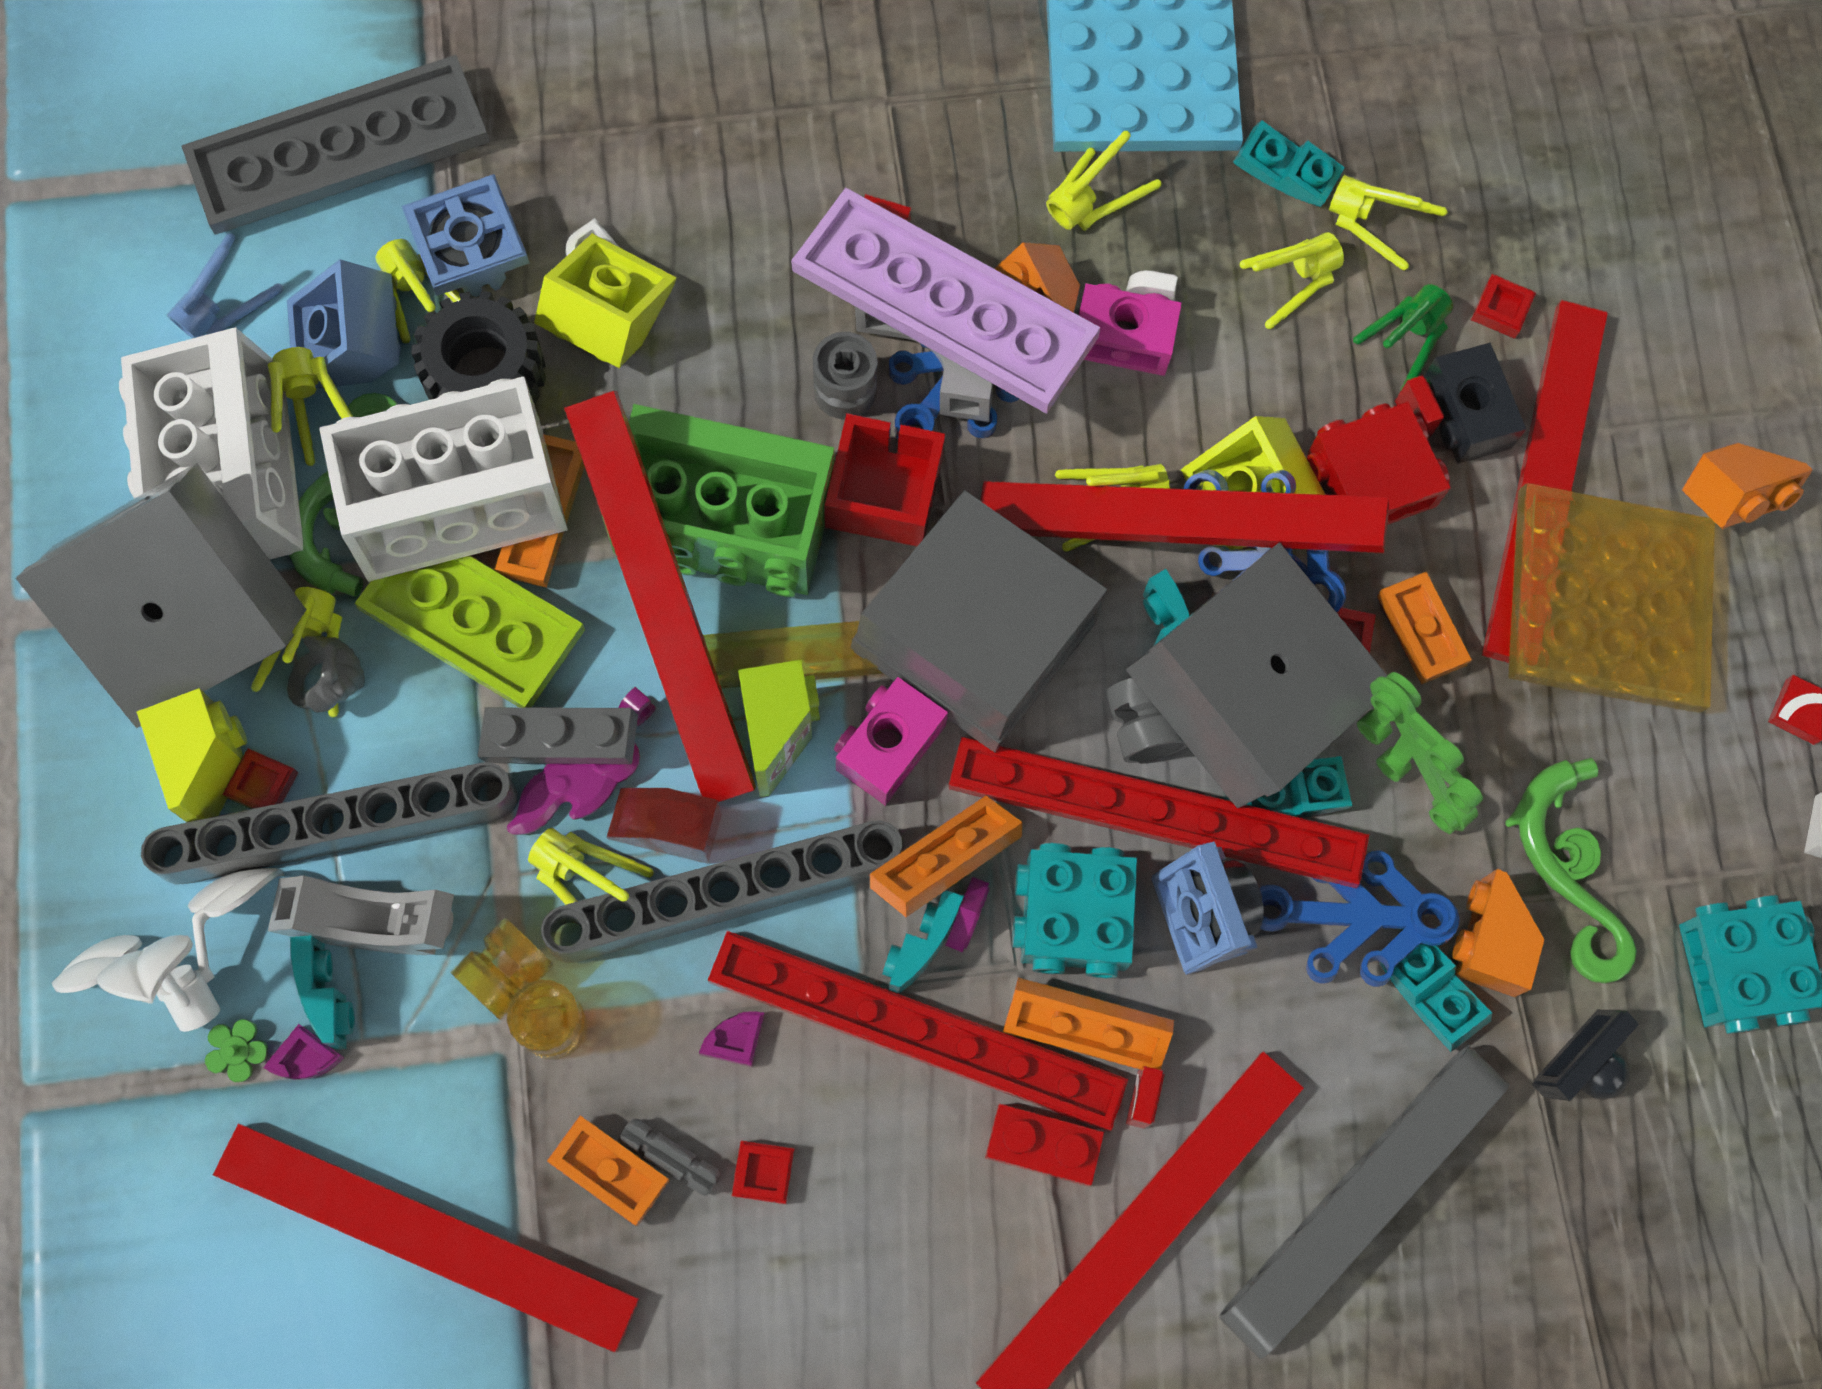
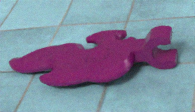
(580, 784)

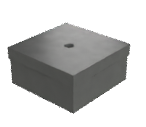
(165, 594)
(979, 619)
(1259, 678)

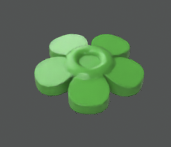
(235, 1050)

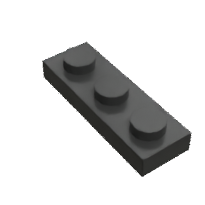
(558, 735)

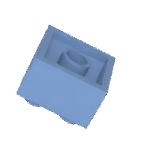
(348, 321)

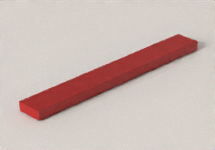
(1552, 438)
(1193, 516)
(660, 596)
(1160, 812)
(918, 1031)
(1144, 1229)
(427, 1237)

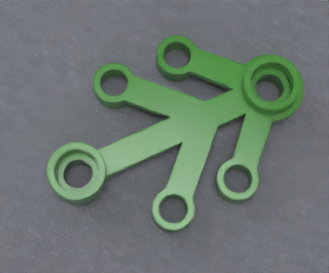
(1436, 757)

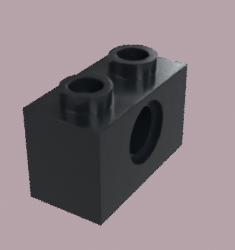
(1476, 377)

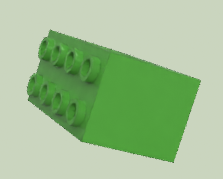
(736, 498)

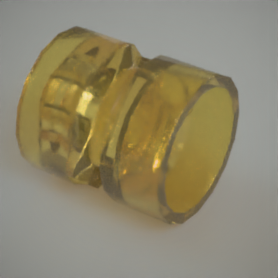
(489, 983)
(547, 1019)

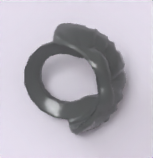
(339, 674)

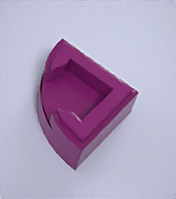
(968, 914)
(734, 1039)
(303, 1056)

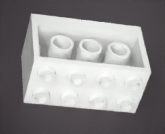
(213, 408)
(442, 478)

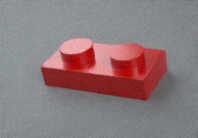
(1044, 1145)

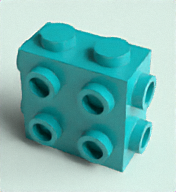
(1076, 910)
(1753, 964)

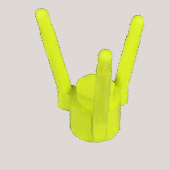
(1074, 198)
(1357, 199)
(1311, 259)
(407, 274)
(297, 375)
(1138, 476)
(315, 620)
(561, 857)

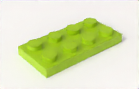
(477, 625)

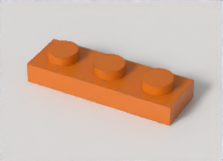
(535, 558)
(945, 856)
(1088, 1025)

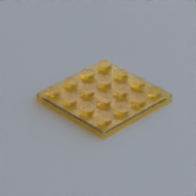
(1612, 598)

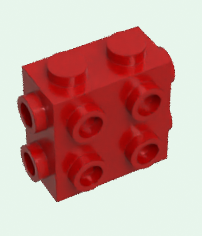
(1381, 457)

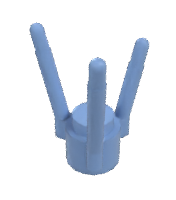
(197, 312)

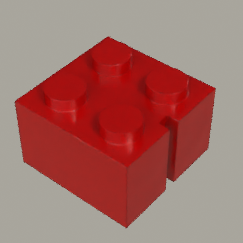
(881, 490)

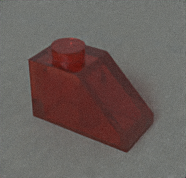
(666, 822)

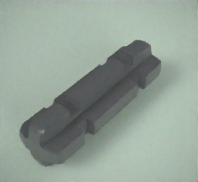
(670, 1156)

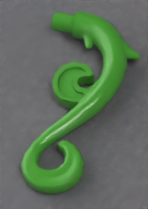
(309, 563)
(1584, 859)

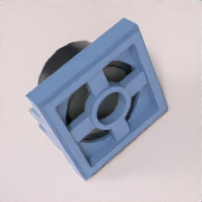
(466, 240)
(1209, 907)

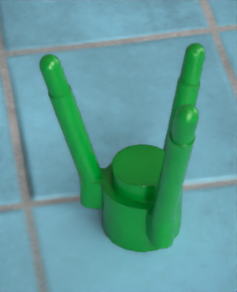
(1420, 315)

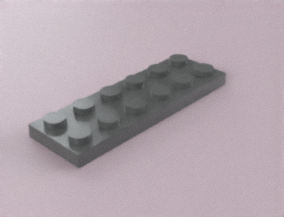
(334, 144)

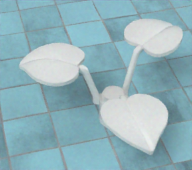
(149, 972)

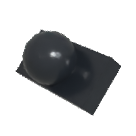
(1590, 1060)

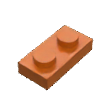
(1424, 628)
(608, 1170)

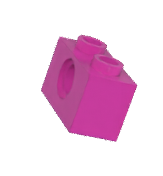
(1141, 349)
(882, 769)

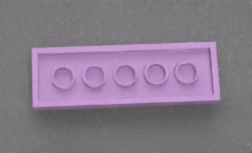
(946, 300)

